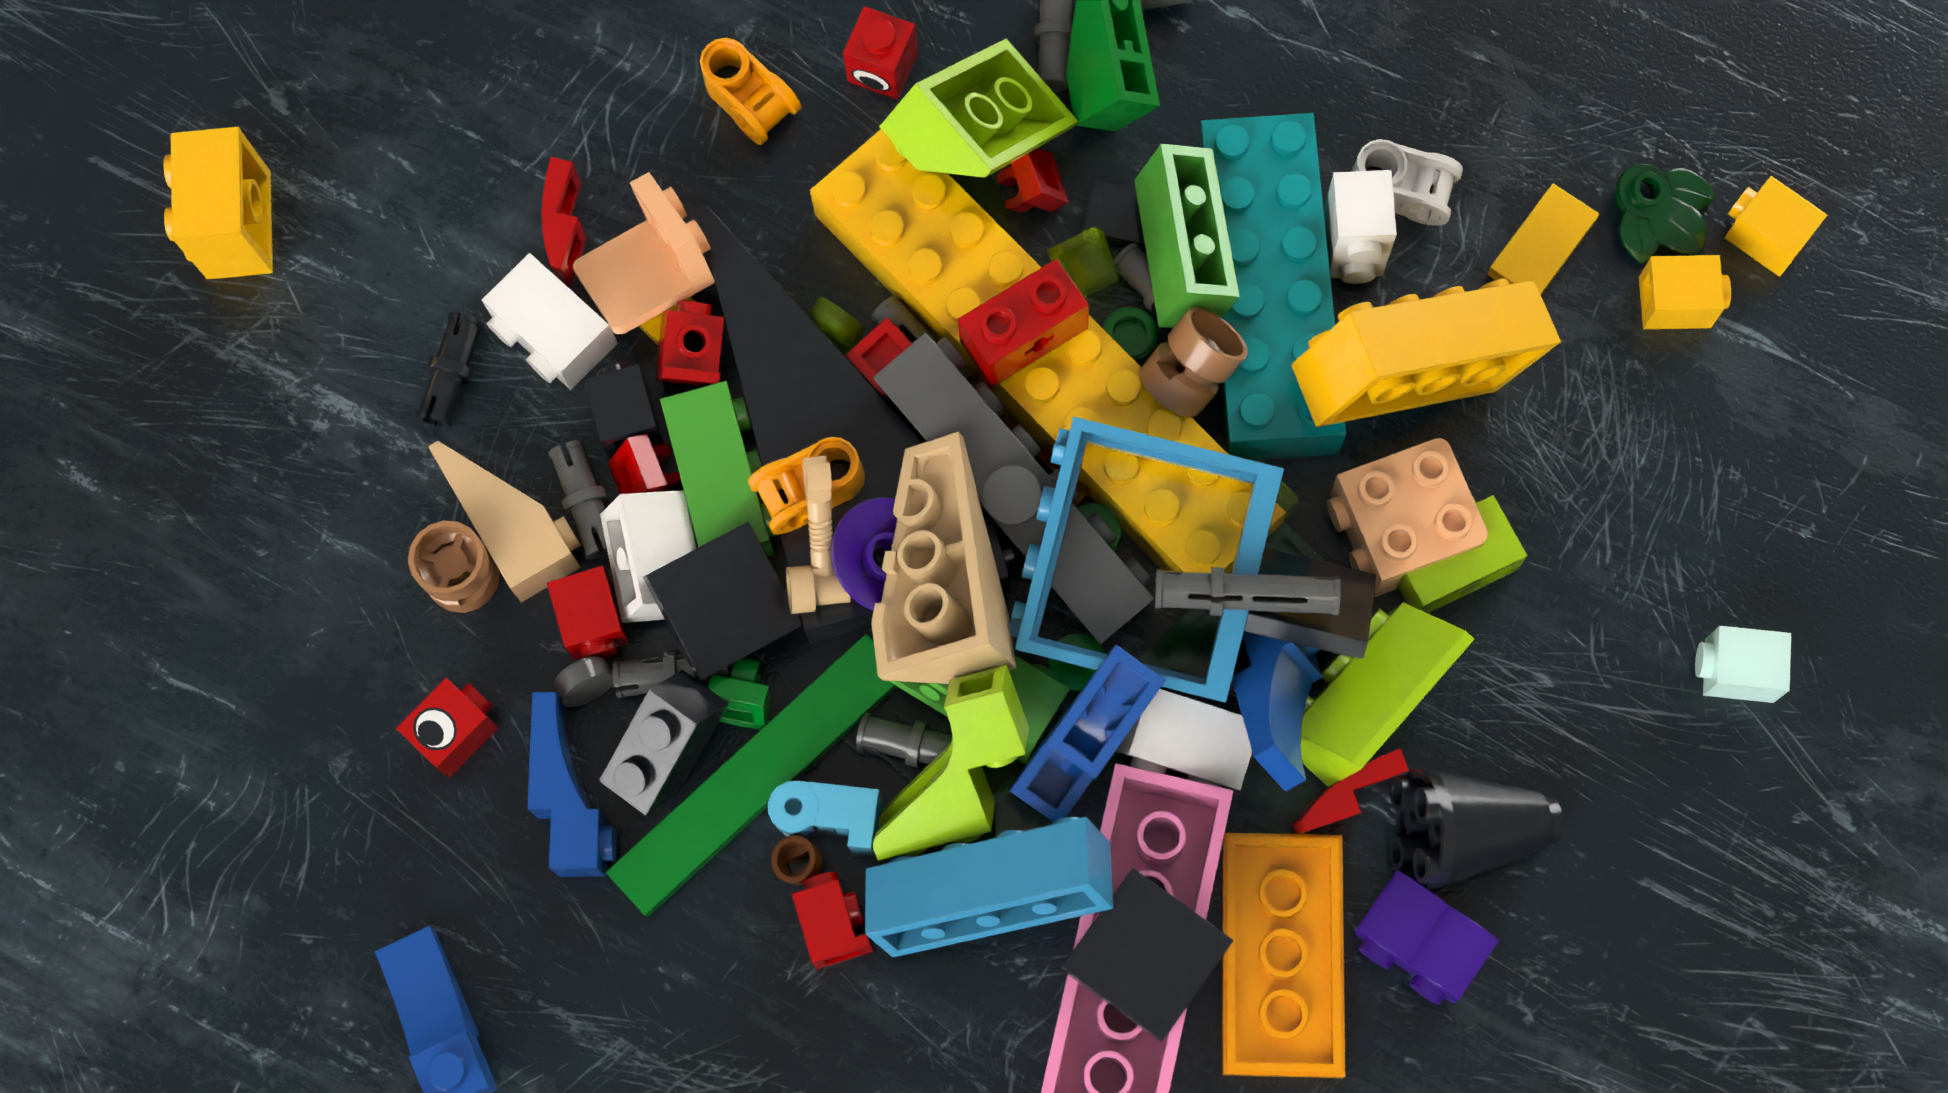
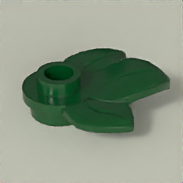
(1668, 217)

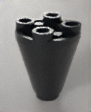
(1466, 825)

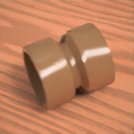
(1193, 361)
(444, 557)

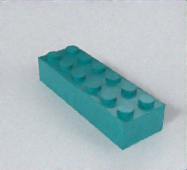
(1282, 277)

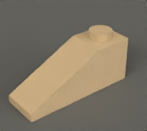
(512, 525)

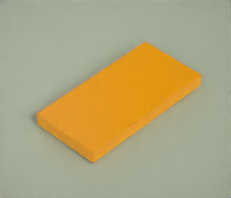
(1286, 955)

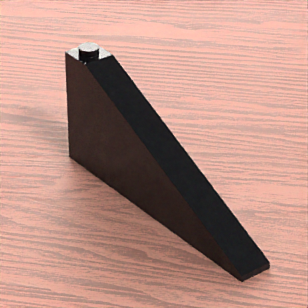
(804, 393)

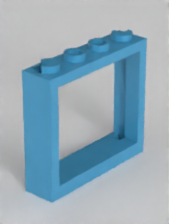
(1055, 510)

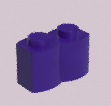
(1425, 939)

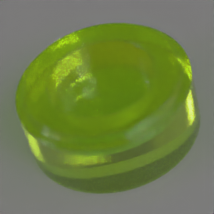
(835, 321)

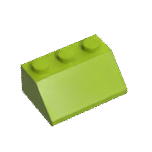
(977, 115)
(1375, 694)

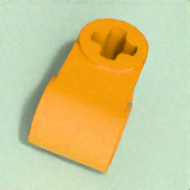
(751, 97)
(788, 475)

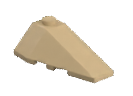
(942, 586)

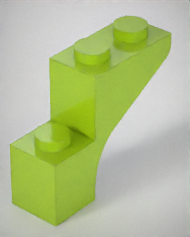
(952, 794)

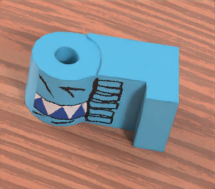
(827, 809)

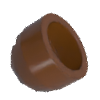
(793, 850)

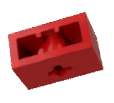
(1023, 323)

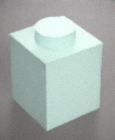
(1745, 664)

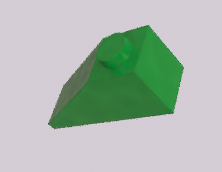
(1110, 65)

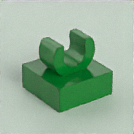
(747, 698)

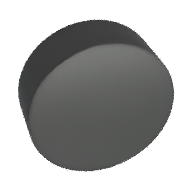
(1012, 495)
(583, 681)

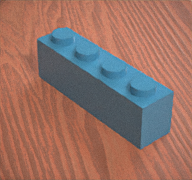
(989, 887)

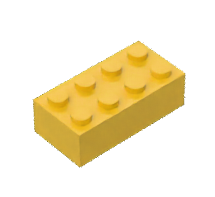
(1423, 350)

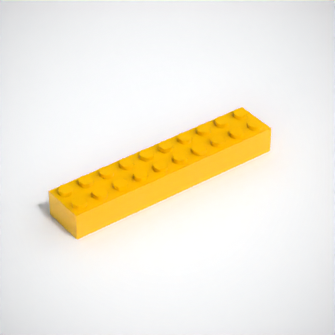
(950, 256)

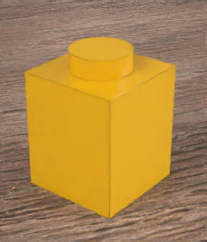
(1773, 224)
(1683, 292)

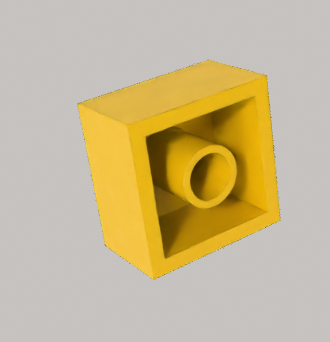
(219, 203)

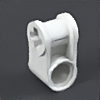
(1412, 178)

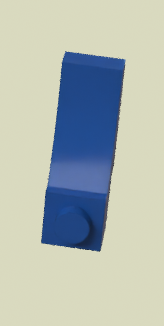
(1273, 703)
(1087, 734)
(578, 835)
(434, 1016)

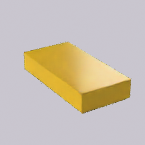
(1544, 240)

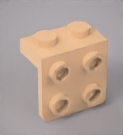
(649, 264)
(1406, 512)

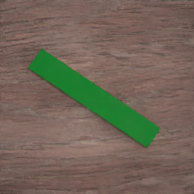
(745, 782)

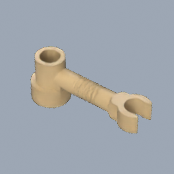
(816, 582)

